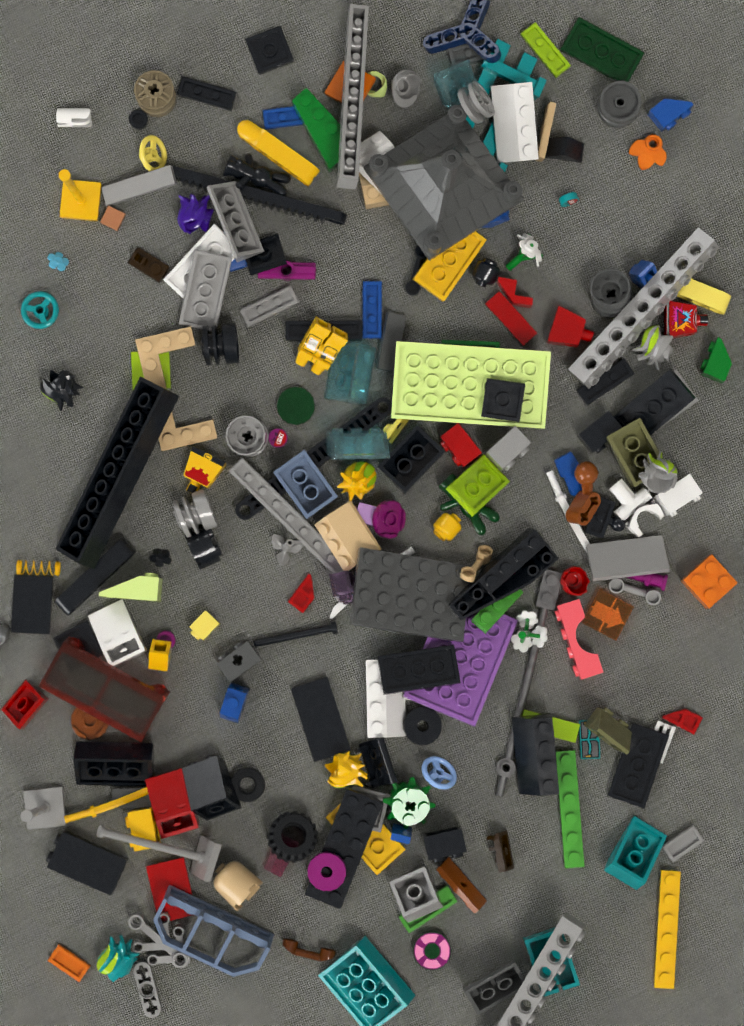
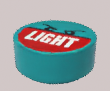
(568, 199)

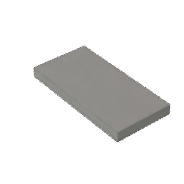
(205, 289)
(627, 558)

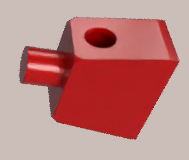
(568, 329)

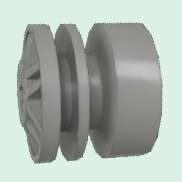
(243, 425)
(194, 513)

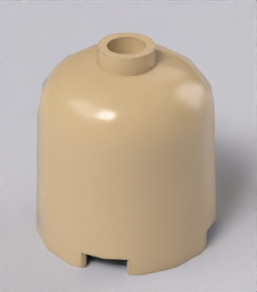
(236, 883)

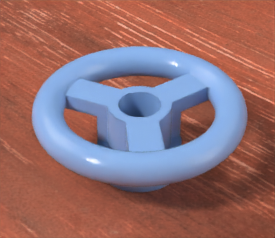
(437, 774)

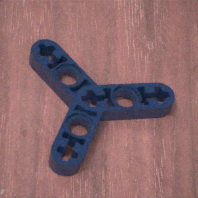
(470, 39)

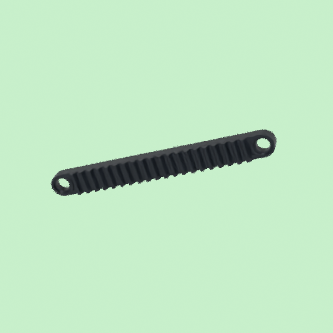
(264, 197)
(365, 419)

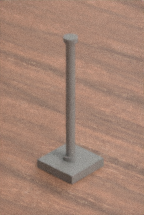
(44, 808)
(203, 859)

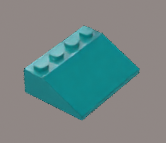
(367, 984)

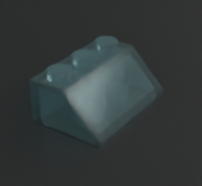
(351, 374)
(357, 444)

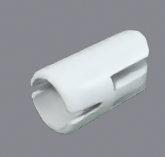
(74, 117)

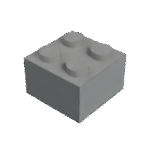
(508, 449)
(416, 894)

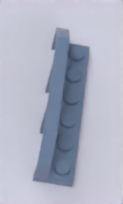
(219, 917)

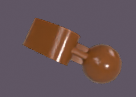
(586, 501)

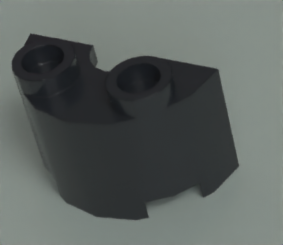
(203, 548)

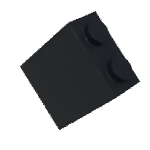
(210, 788)

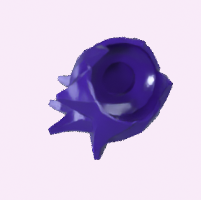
(194, 214)

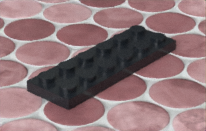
(348, 840)

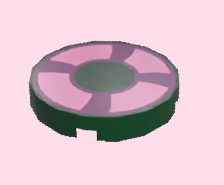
(432, 950)

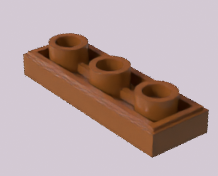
(461, 885)

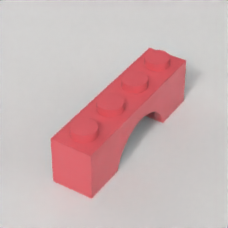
(570, 616)

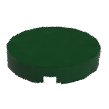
(295, 406)

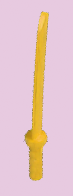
(93, 811)

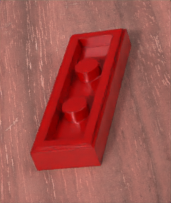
(511, 318)

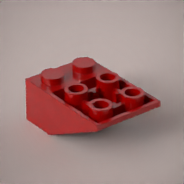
(171, 803)

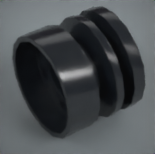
(220, 344)

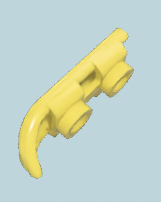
(391, 430)

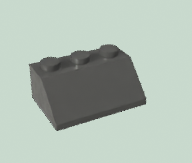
(494, 987)

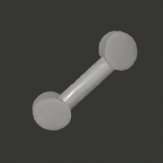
(652, 595)

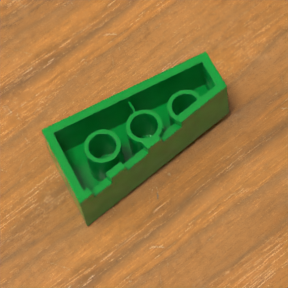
(320, 125)

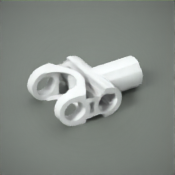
(632, 504)

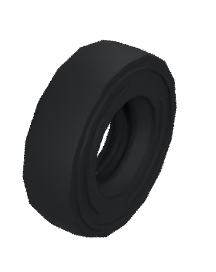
(259, 784)

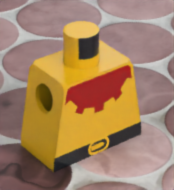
(202, 469)

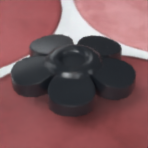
(160, 558)

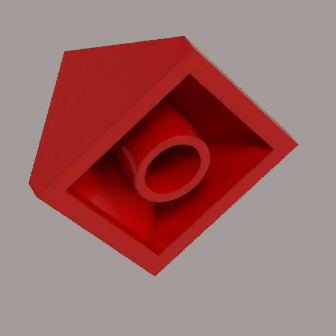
(24, 705)

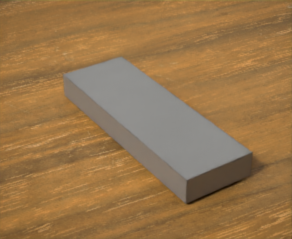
(269, 306)

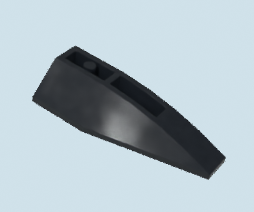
(507, 573)

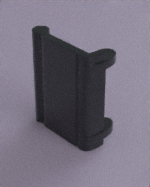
(377, 762)

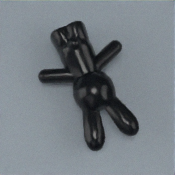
(259, 176)

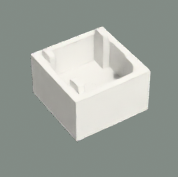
(676, 497)

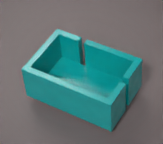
(534, 946)

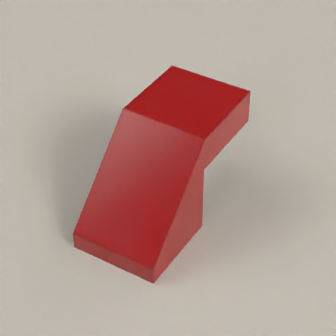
(508, 287)

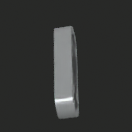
(156, 1002)

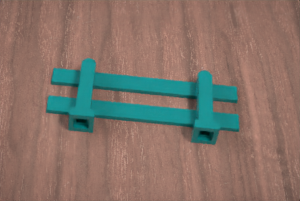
(518, 75)

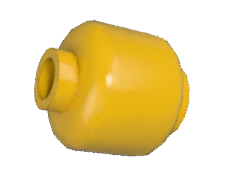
(447, 526)

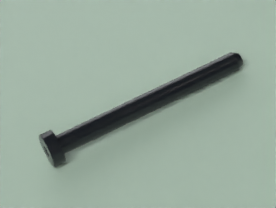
(297, 634)

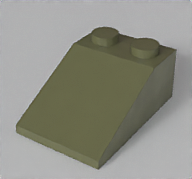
(630, 448)
(610, 730)

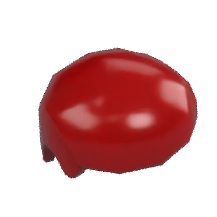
(574, 581)

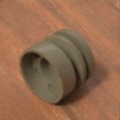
(162, 101)

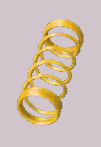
(19, 568)

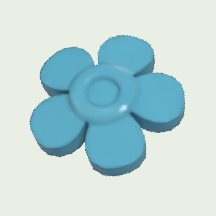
(57, 261)

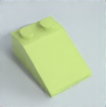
(139, 588)

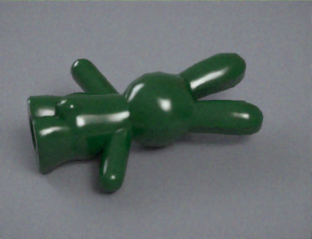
(477, 523)

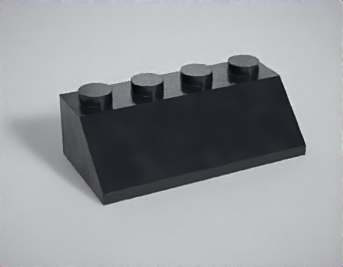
(535, 755)
(113, 763)

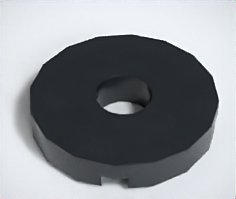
(433, 722)

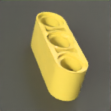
(705, 296)

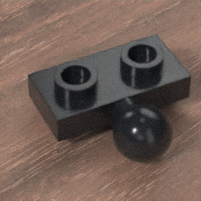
(602, 518)

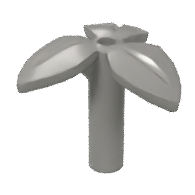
(290, 545)

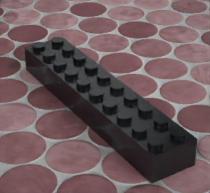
(117, 473)

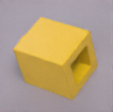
(159, 655)

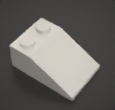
(371, 146)

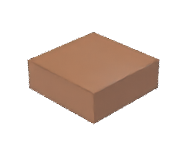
(112, 218)

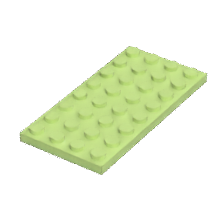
(451, 379)

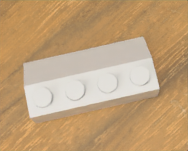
(514, 122)
(384, 712)

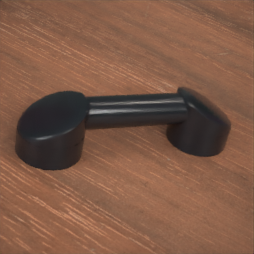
(412, 287)

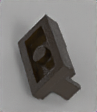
(148, 265)
(503, 851)

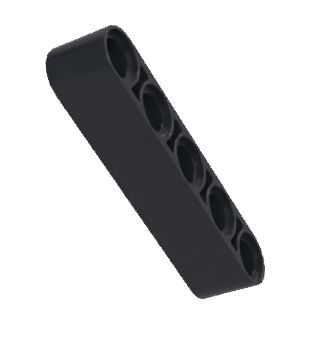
(96, 577)

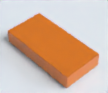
(69, 962)

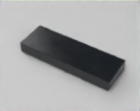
(206, 93)
(616, 375)

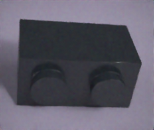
(595, 435)

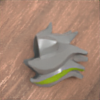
(655, 346)
(659, 474)

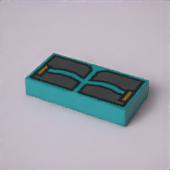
(588, 743)

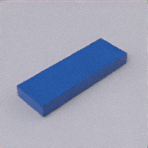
(281, 118)
(372, 309)

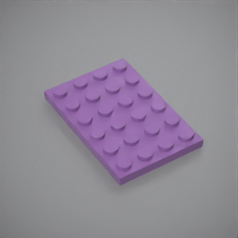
(477, 663)

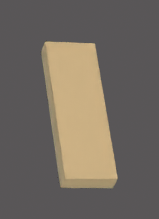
(545, 130)

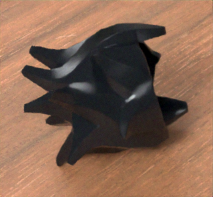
(60, 388)

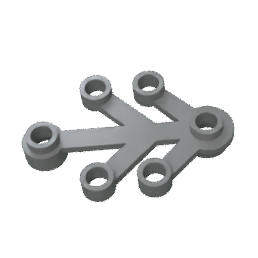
(157, 944)

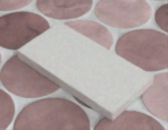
(212, 241)

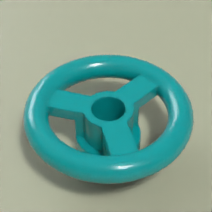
(48, 299)

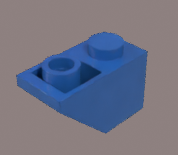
(668, 112)

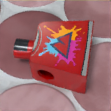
(682, 319)

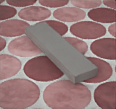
(139, 185)

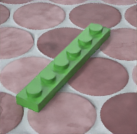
(569, 809)

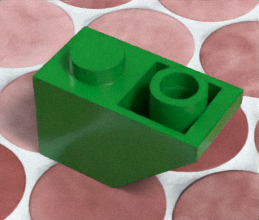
(718, 362)

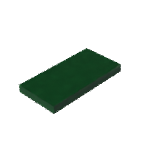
(602, 51)

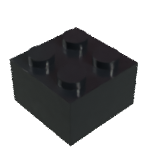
(445, 843)

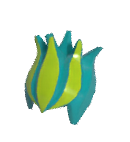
(116, 959)

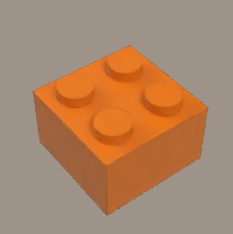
(709, 581)

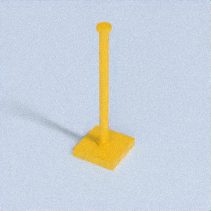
(79, 198)

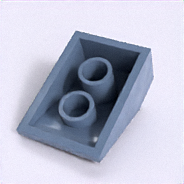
(305, 484)

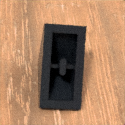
(565, 149)

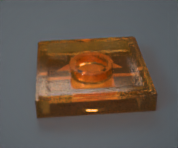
(607, 614)

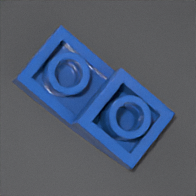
(566, 466)

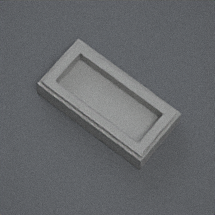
(682, 843)

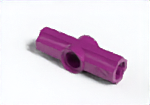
(299, 271)

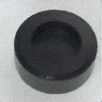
(138, 119)

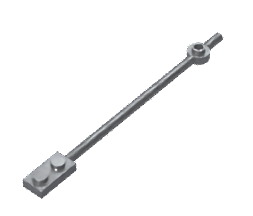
(546, 600)

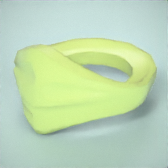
(382, 91)

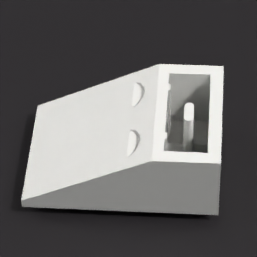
(117, 633)

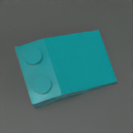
(635, 853)

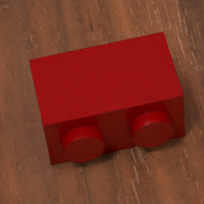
(460, 446)

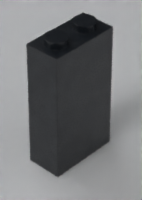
(86, 862)

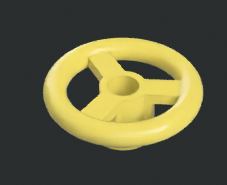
(151, 154)

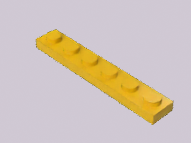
(667, 929)

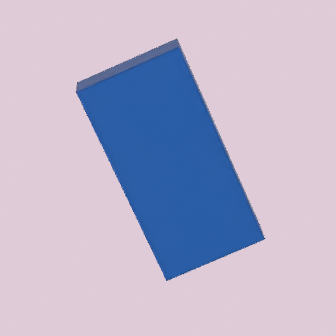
(400, 834)

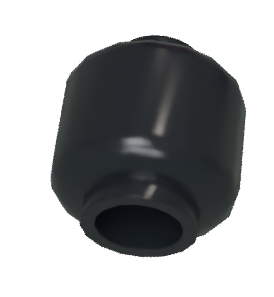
(485, 272)

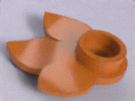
(646, 154)

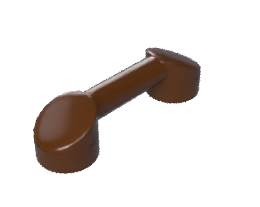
(324, 955)

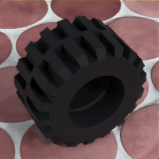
(292, 820)

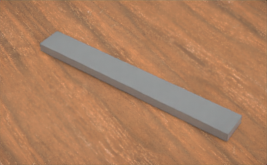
(285, 514)

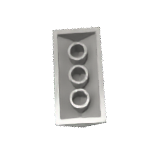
(235, 220)

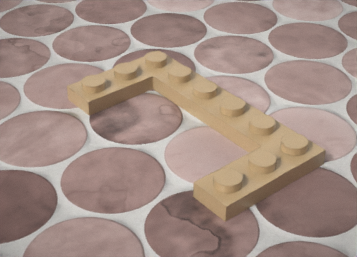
(149, 351)

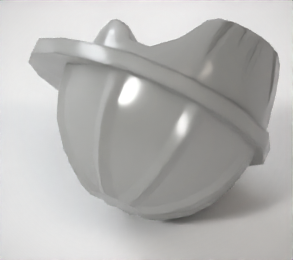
(405, 87)

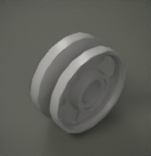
(476, 102)

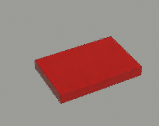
(169, 873)

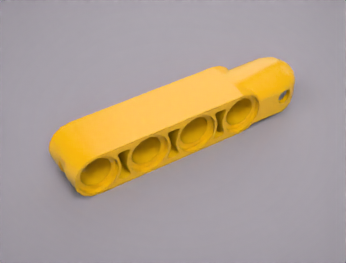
(277, 152)

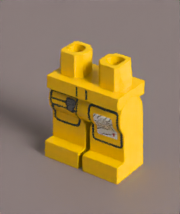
(320, 345)

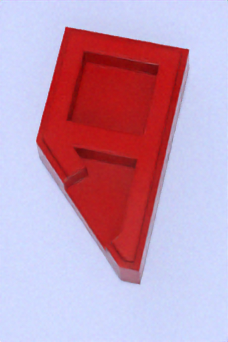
(303, 595)
(684, 719)

